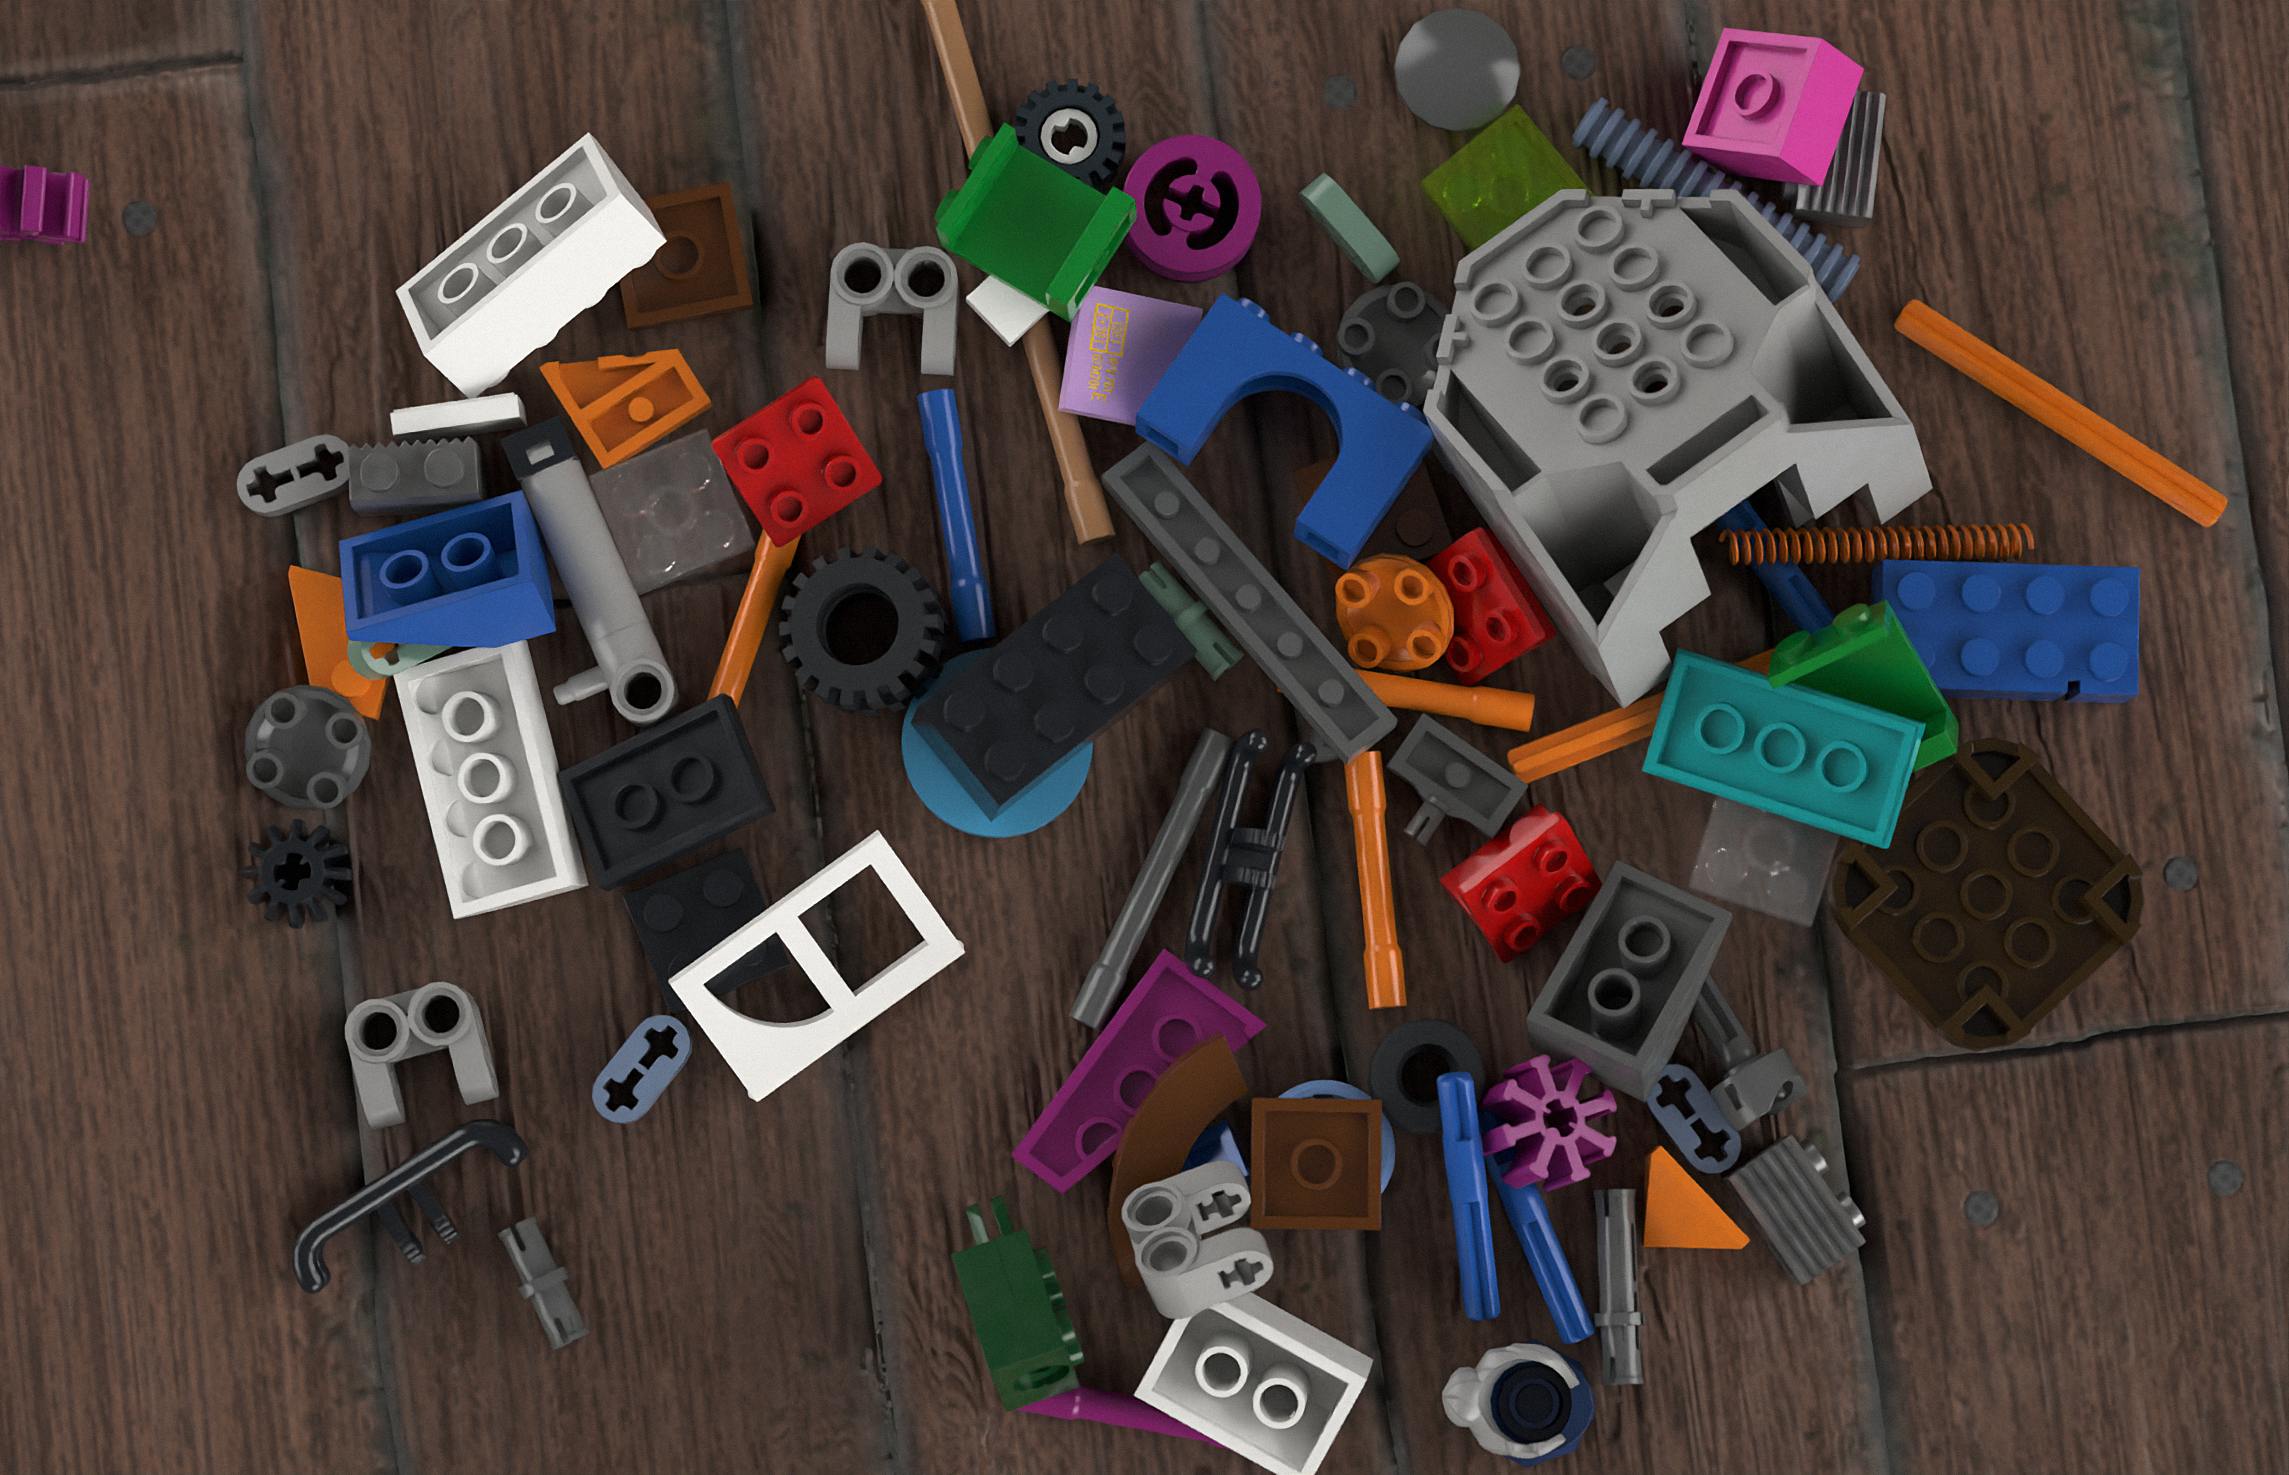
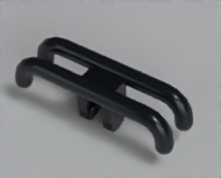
(1244, 858)
(380, 1194)

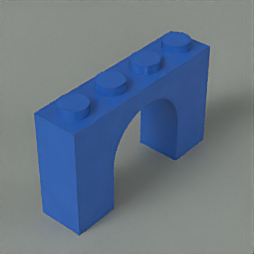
(1243, 354)

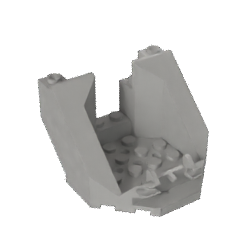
(1613, 481)

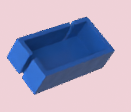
(2019, 627)

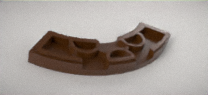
(1165, 1130)

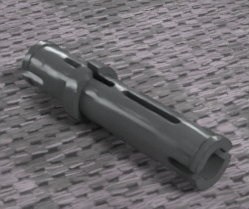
(1618, 1287)

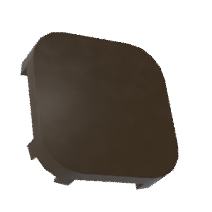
(1987, 896)

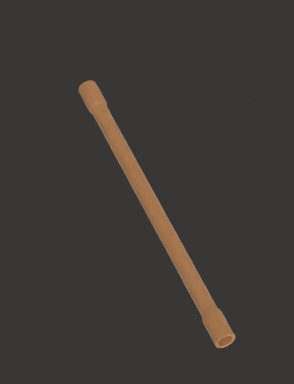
(1082, 488)

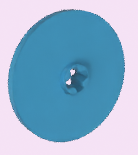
(951, 802)

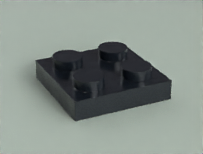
(693, 914)

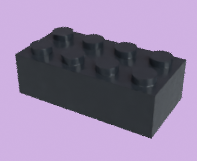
(1053, 686)

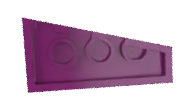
(1147, 1034)

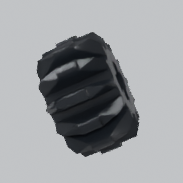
(284, 857)

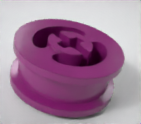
(1210, 163)

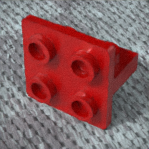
(796, 461)
(1492, 606)
(1524, 882)

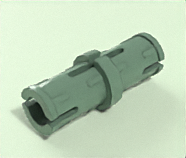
(1213, 647)

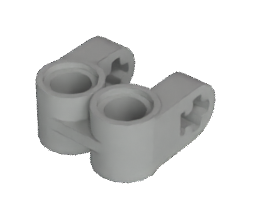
(893, 297)
(415, 1037)
(1172, 1258)

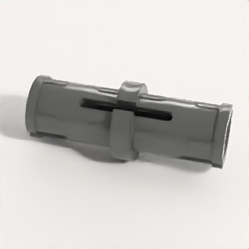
(543, 1283)

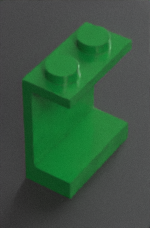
(1033, 224)
(1872, 663)

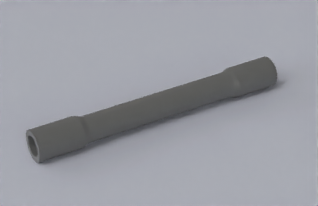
(1110, 971)

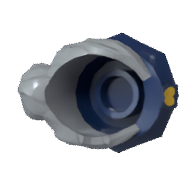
(1522, 1402)

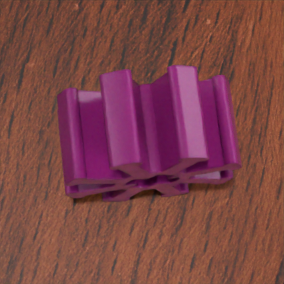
(43, 205)
(1547, 1093)

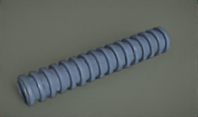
(1665, 168)

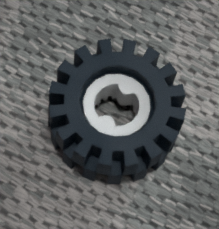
(1080, 106)

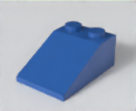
(451, 578)

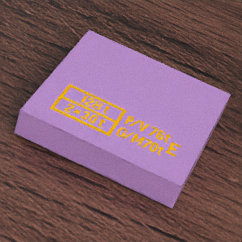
(1121, 352)

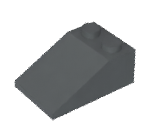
(1628, 980)

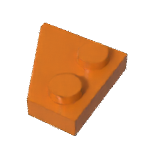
(627, 401)
(325, 642)

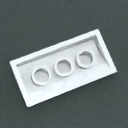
(490, 779)

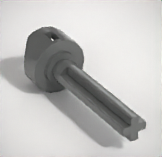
(1752, 1079)

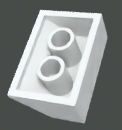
(1257, 1382)

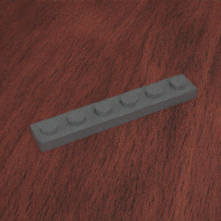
(1249, 602)

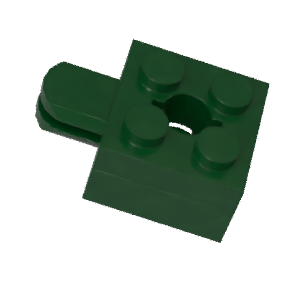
(1013, 1310)

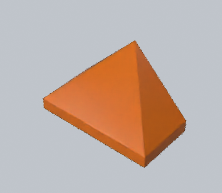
(1680, 1211)

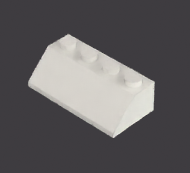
(529, 268)

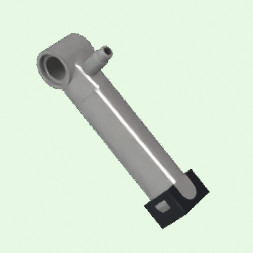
(591, 573)

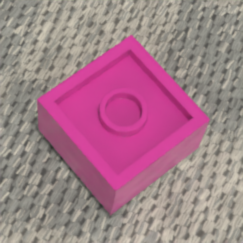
(1773, 106)

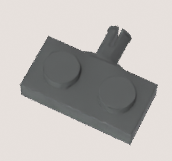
(1453, 781)

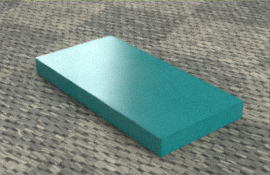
(1784, 748)

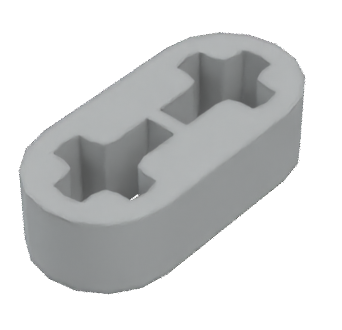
(292, 461)

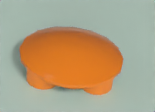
(1394, 613)

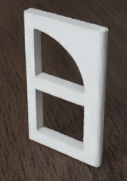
(772, 1053)

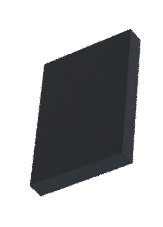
(666, 792)

